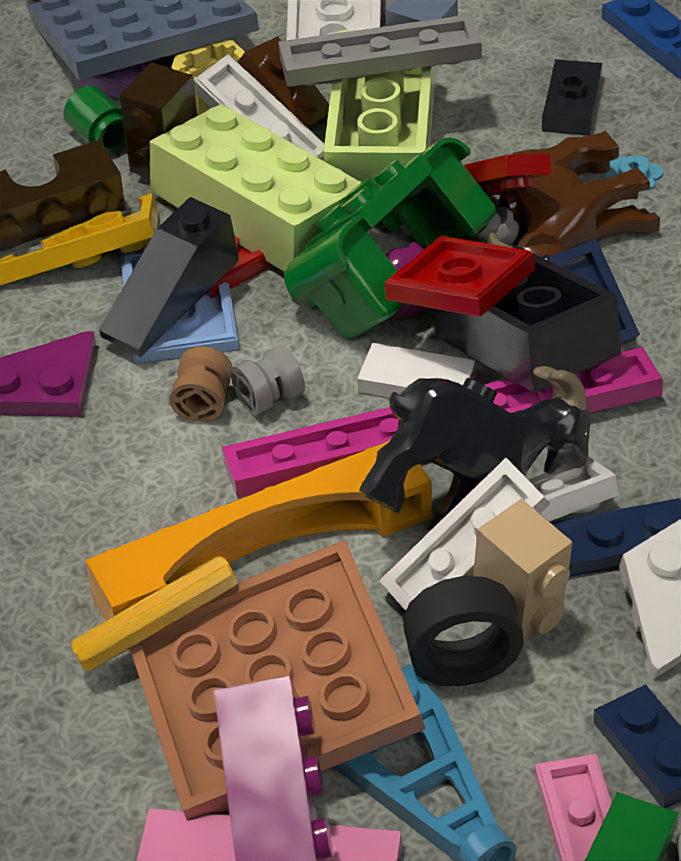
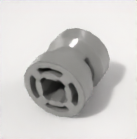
(268, 380)

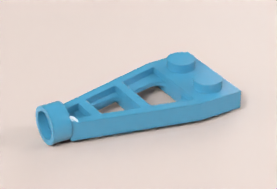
(464, 833)

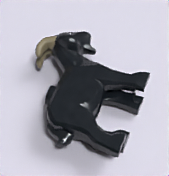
(472, 435)

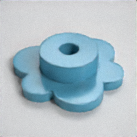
(623, 164)

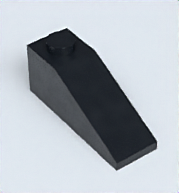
(172, 274)

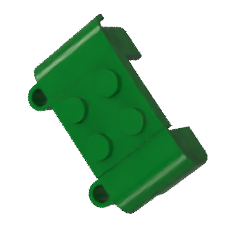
(345, 267)

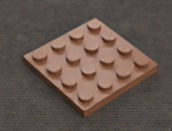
(291, 621)

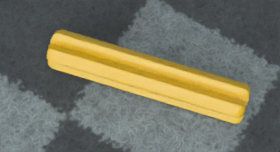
(153, 613)

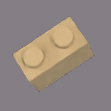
(530, 561)

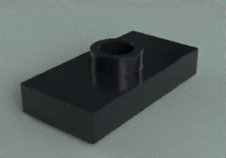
(572, 97)

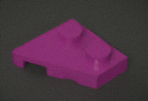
(48, 378)

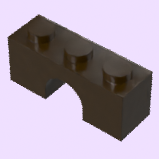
(83, 188)

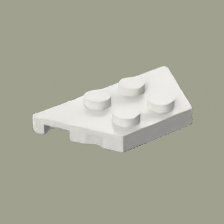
(654, 582)

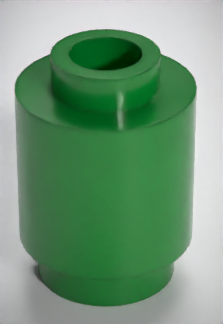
(95, 118)

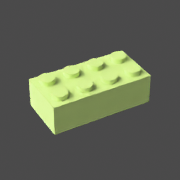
(379, 120)
(252, 175)

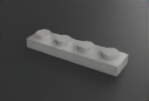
(380, 50)

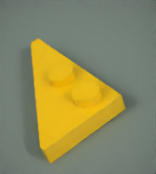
(86, 242)

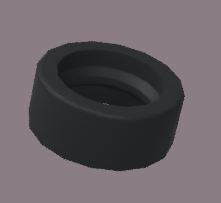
(455, 603)

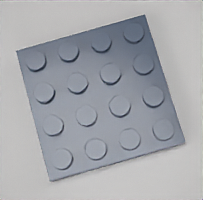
(117, 34)

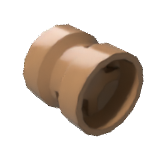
(196, 391)

